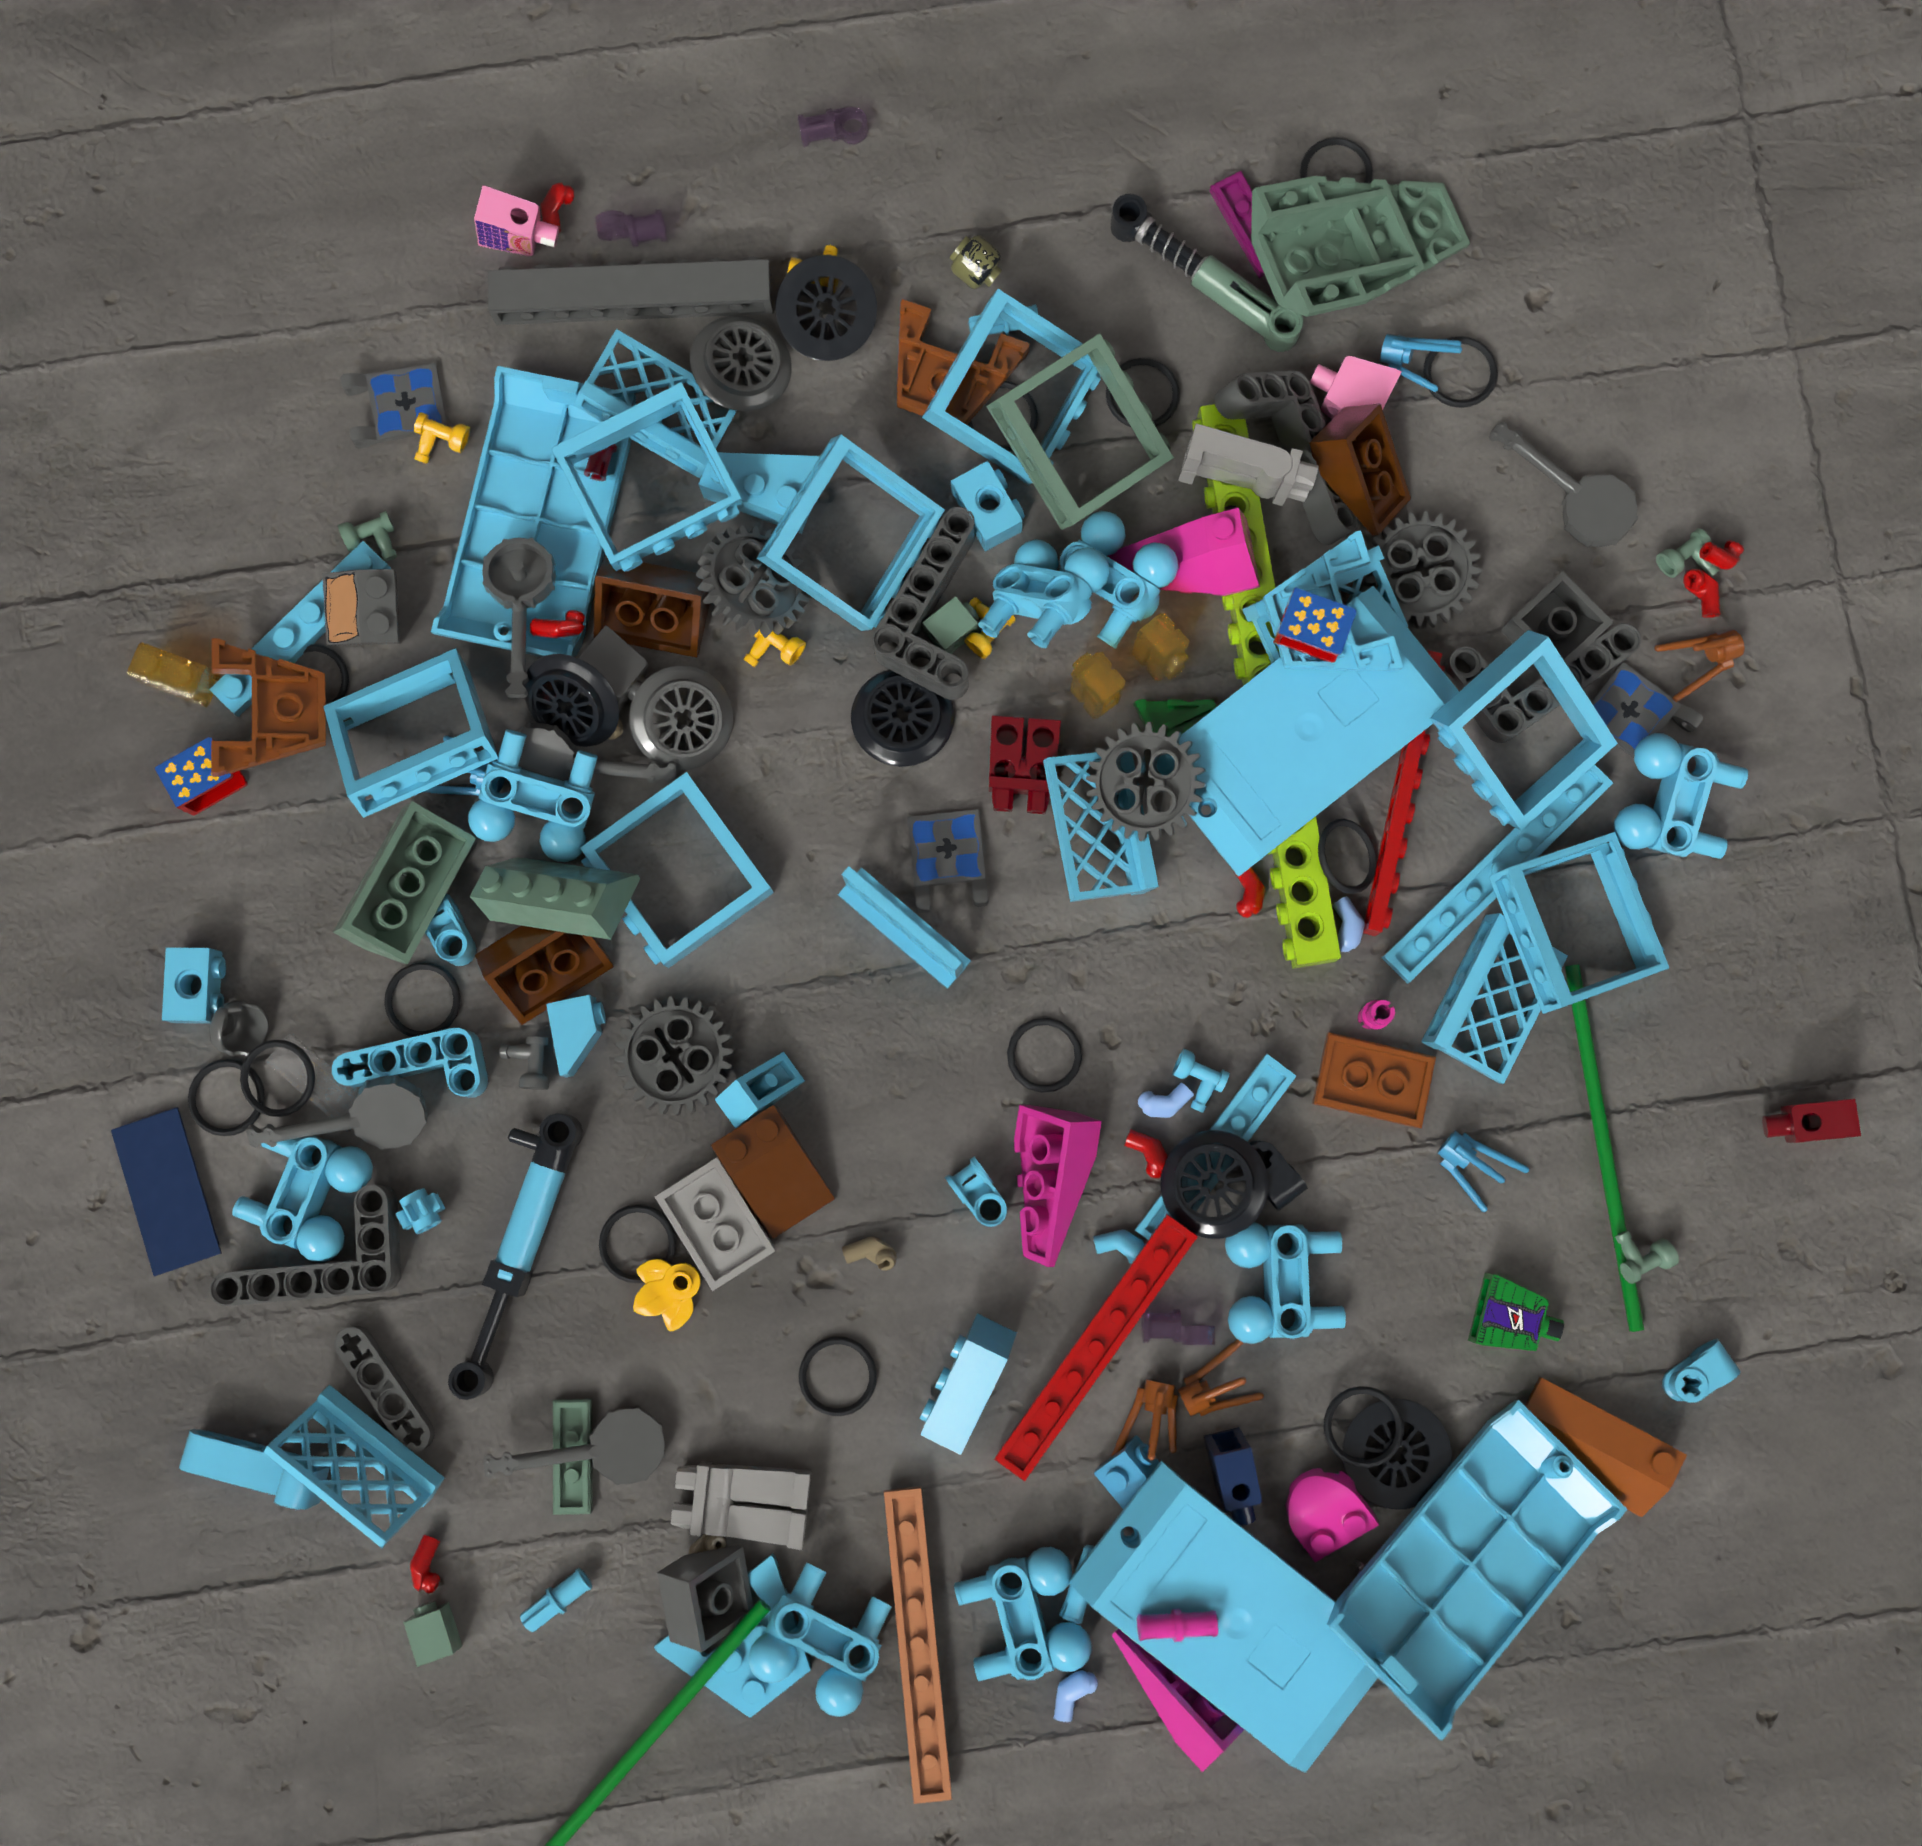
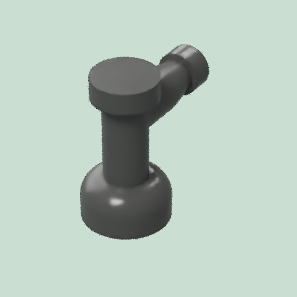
(534, 1052)

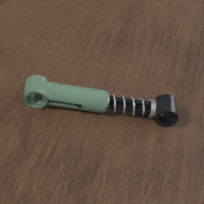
(1208, 275)

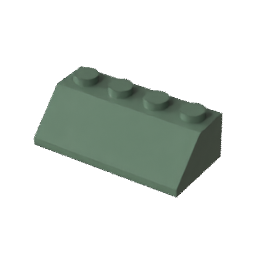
(405, 884)
(554, 896)

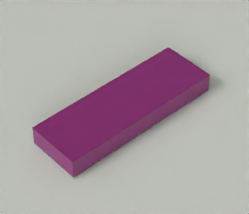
(1234, 200)

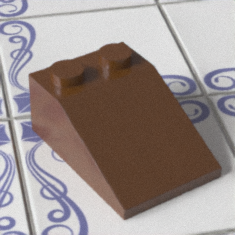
(1362, 465)
(773, 1171)

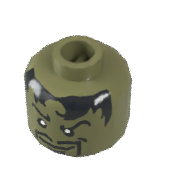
(976, 262)

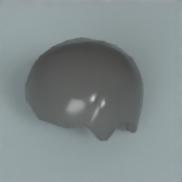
(238, 1027)

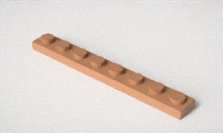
(917, 1645)

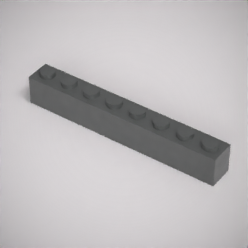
(630, 291)

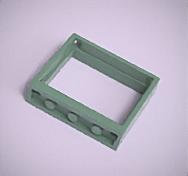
(1034, 457)

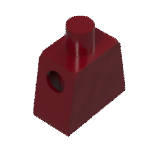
(1825, 1121)

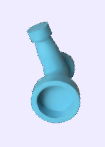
(1210, 1078)

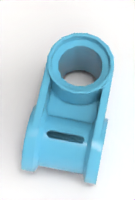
(447, 927)
(977, 1191)
(1706, 1370)

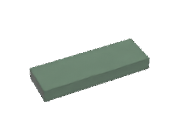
(573, 1479)

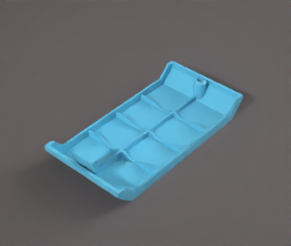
(527, 496)
(1307, 737)
(1472, 1564)
(1274, 1655)

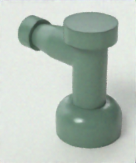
(377, 527)
(1672, 561)
(1661, 1254)

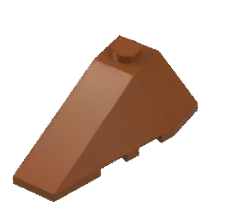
(1619, 1455)

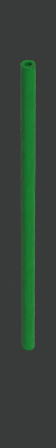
(1603, 1143)
(660, 1724)

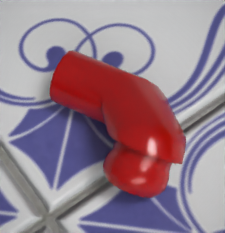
(550, 206)
(1722, 558)
(1705, 589)
(551, 628)
(1253, 894)
(1152, 1150)
(420, 1565)

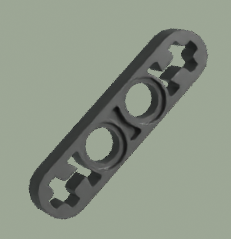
(390, 1383)

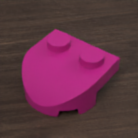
(1327, 1512)

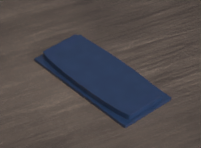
(166, 1191)

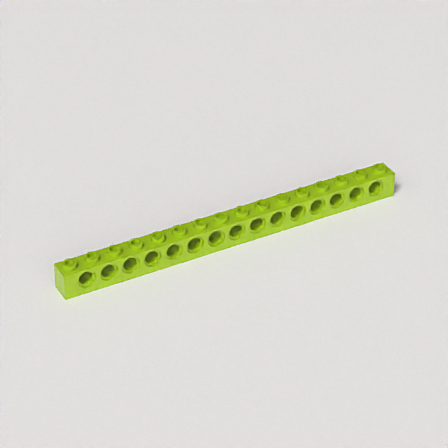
(1318, 909)

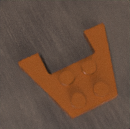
(925, 366)
(285, 709)

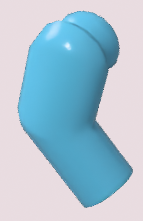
(1119, 1240)

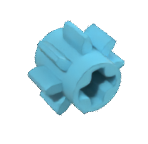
(420, 1211)

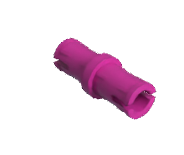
(1384, 1015)
(1177, 1625)

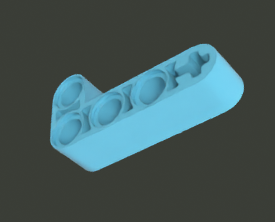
(408, 1062)
(246, 1466)

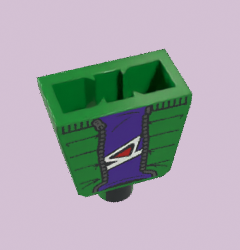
(1511, 1316)

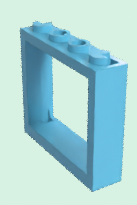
(1045, 333)
(623, 426)
(929, 513)
(1596, 742)
(422, 769)
(634, 919)
(1534, 942)

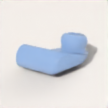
(1352, 924)
(1162, 1105)
(1070, 1690)

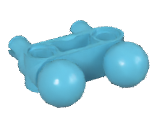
(1153, 568)
(1041, 592)
(536, 796)
(1679, 798)
(303, 1193)
(1284, 1282)
(1022, 1622)
(774, 1653)

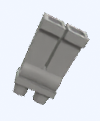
(1247, 464)
(719, 1514)

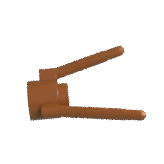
(1718, 648)
(1200, 1397)
(1157, 1399)

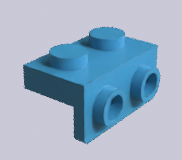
(1126, 1471)

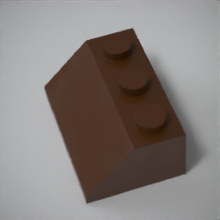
(651, 607)
(540, 968)

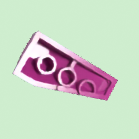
(1211, 554)
(1055, 1165)
(1189, 1717)

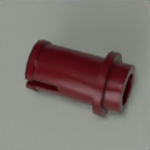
(599, 463)

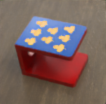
(1315, 625)
(191, 781)

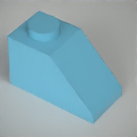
(575, 1030)
(759, 1089)

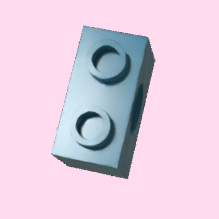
(994, 525)
(181, 968)

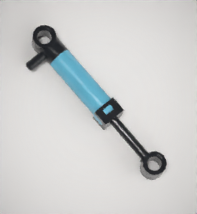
(512, 1267)

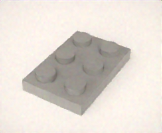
(715, 1224)

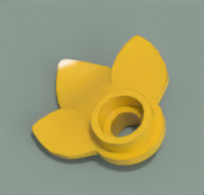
(663, 1296)

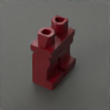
(1018, 773)

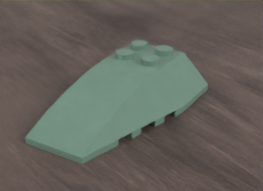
(1348, 239)

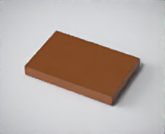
(1374, 1080)

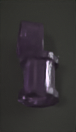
(831, 126)
(617, 225)
(1170, 1327)

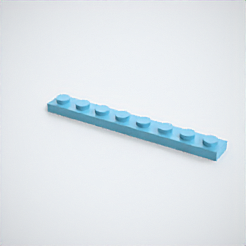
(1475, 889)

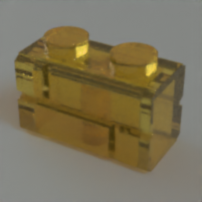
(1161, 648)
(172, 674)
(1096, 684)

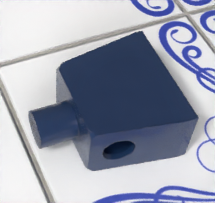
(1234, 1473)

